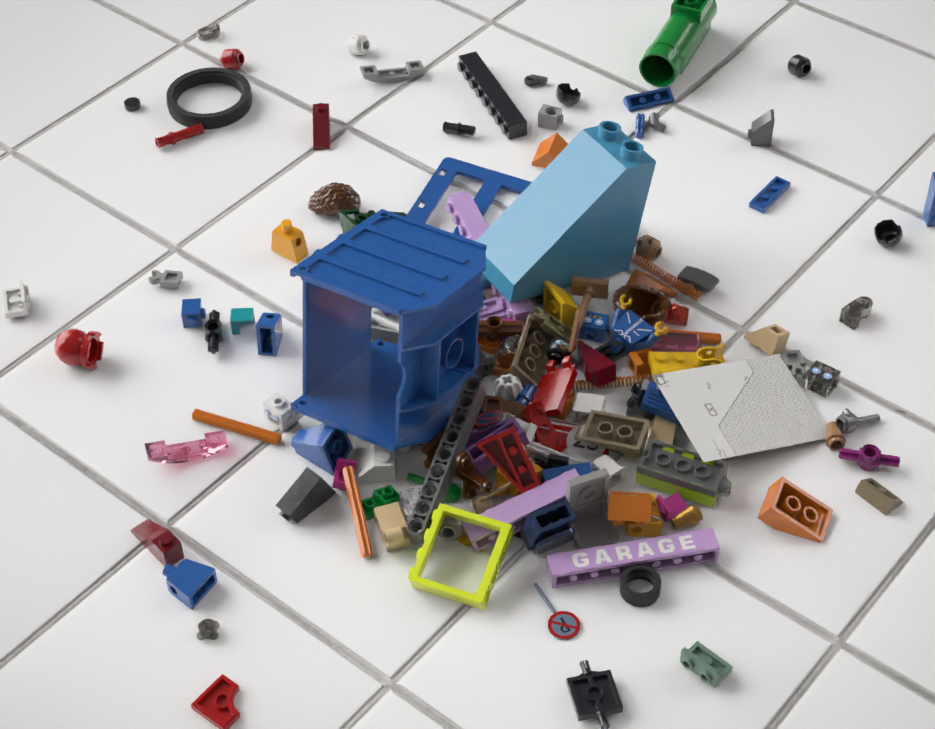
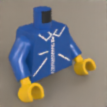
(631, 331)

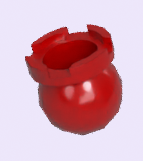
(78, 348)

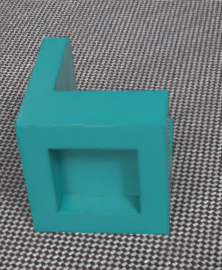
(241, 316)

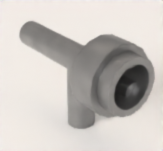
(848, 421)

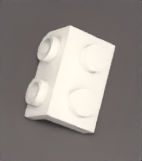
(15, 301)

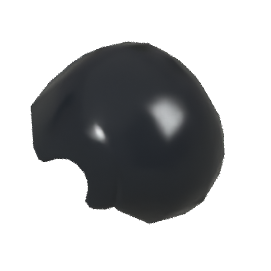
(567, 95)
(888, 233)

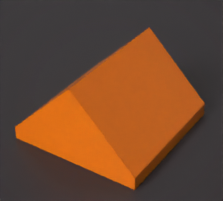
(549, 150)

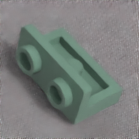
(705, 664)

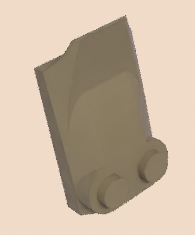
(614, 432)

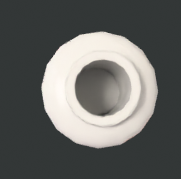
(358, 44)

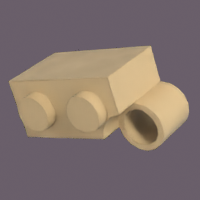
(392, 526)

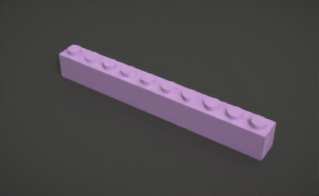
(472, 226)

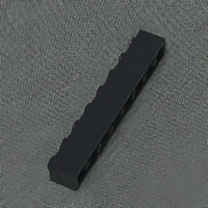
(492, 95)

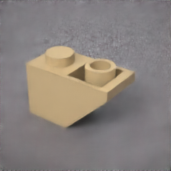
(769, 339)

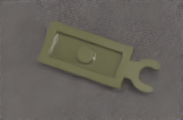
(551, 324)

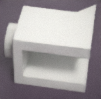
(615, 471)

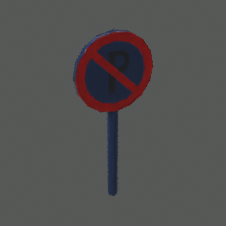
(488, 419)

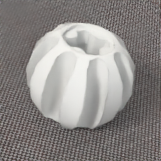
(508, 387)

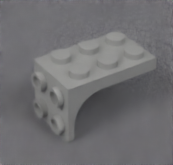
(589, 503)

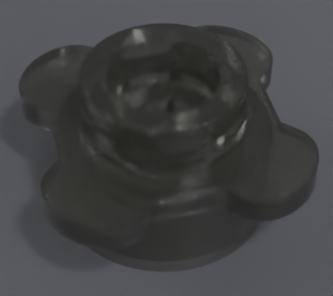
(204, 626)

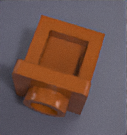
(503, 364)

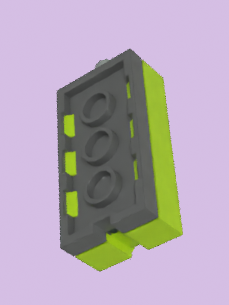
(683, 471)

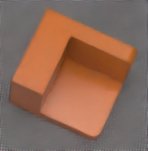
(639, 363)

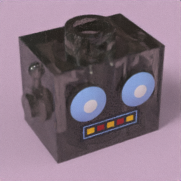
(821, 379)

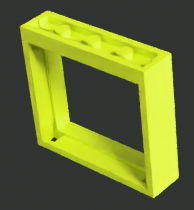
(493, 567)

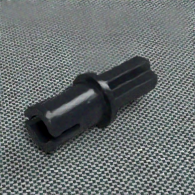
(459, 128)

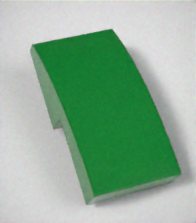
(380, 497)

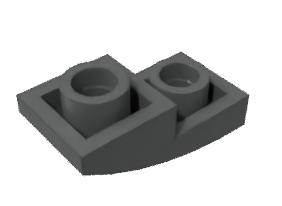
(698, 278)

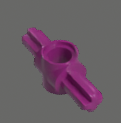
(869, 457)

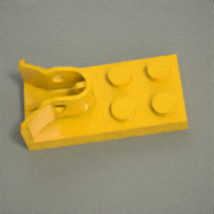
(675, 361)

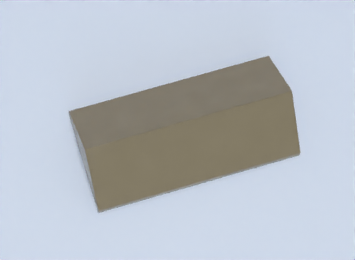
(530, 355)

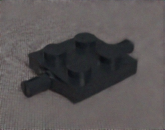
(594, 695)

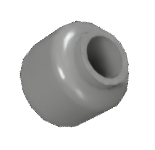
(451, 528)

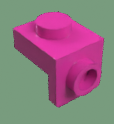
(338, 480)

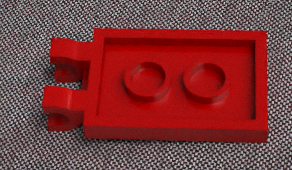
(556, 386)

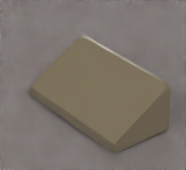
(878, 496)

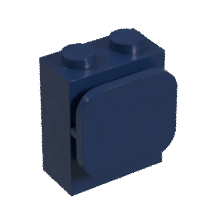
(549, 528)

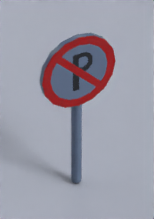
(561, 624)

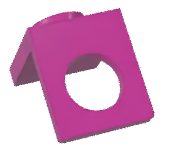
(670, 506)

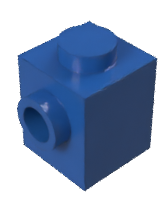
(192, 313)

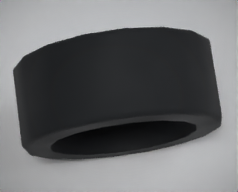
(640, 572)

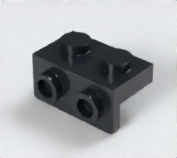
(634, 402)

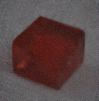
(677, 315)

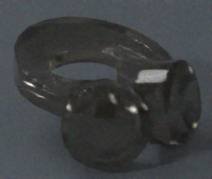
(214, 35)

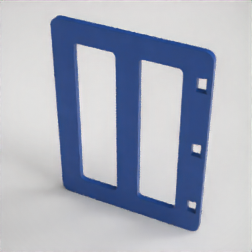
(438, 185)

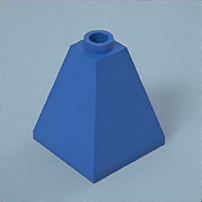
(322, 446)

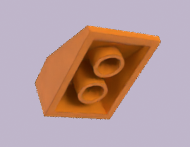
(795, 511)

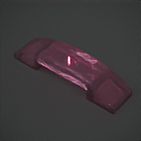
(186, 451)

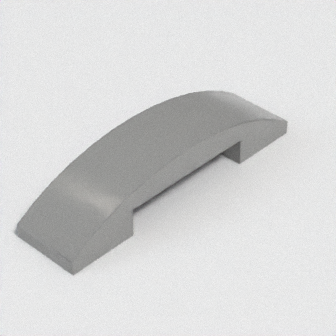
(411, 70)

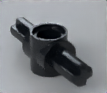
(213, 331)

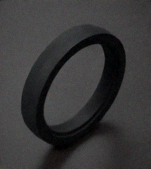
(204, 76)

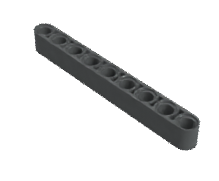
(446, 449)

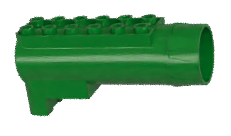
(677, 41)

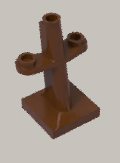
(471, 478)

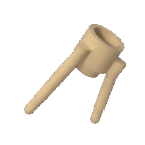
(484, 502)

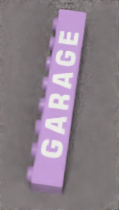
(612, 560)

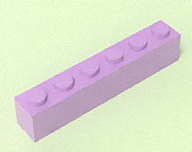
(517, 509)

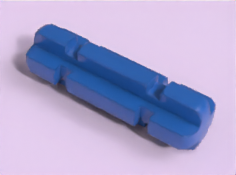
(640, 123)

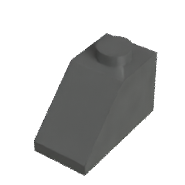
(762, 130)

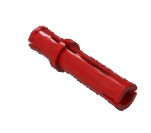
(173, 137)

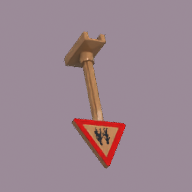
(589, 289)

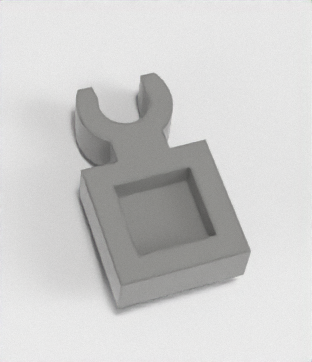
(168, 279)
(794, 362)

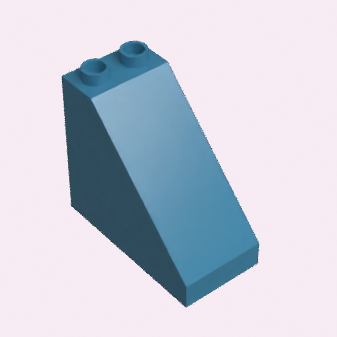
(573, 217)

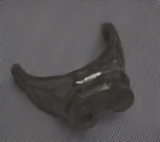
(507, 346)

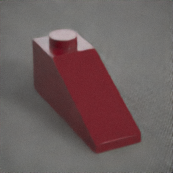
(321, 126)
(595, 366)
(159, 542)

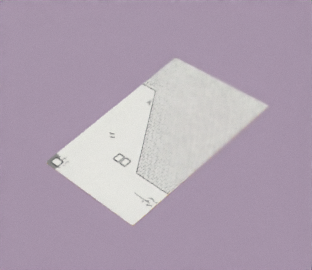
(741, 407)

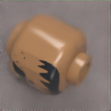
(648, 247)

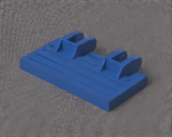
(655, 403)

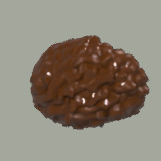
(334, 198)
(647, 302)

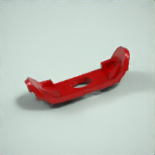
(535, 414)

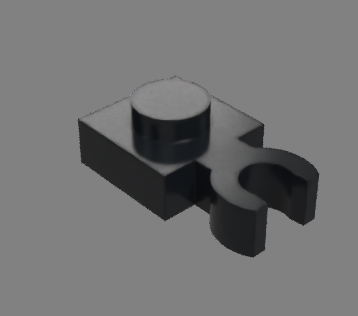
(552, 461)

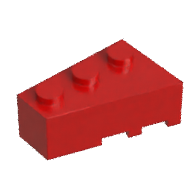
(510, 456)

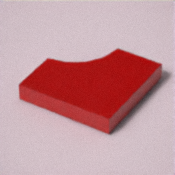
(217, 703)

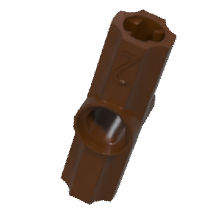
(495, 328)

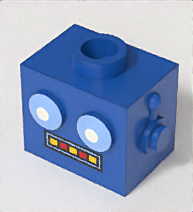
(594, 327)

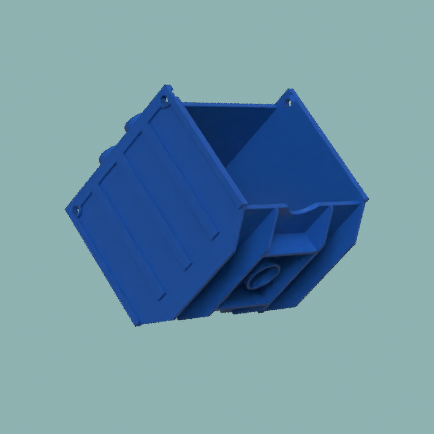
(381, 388)

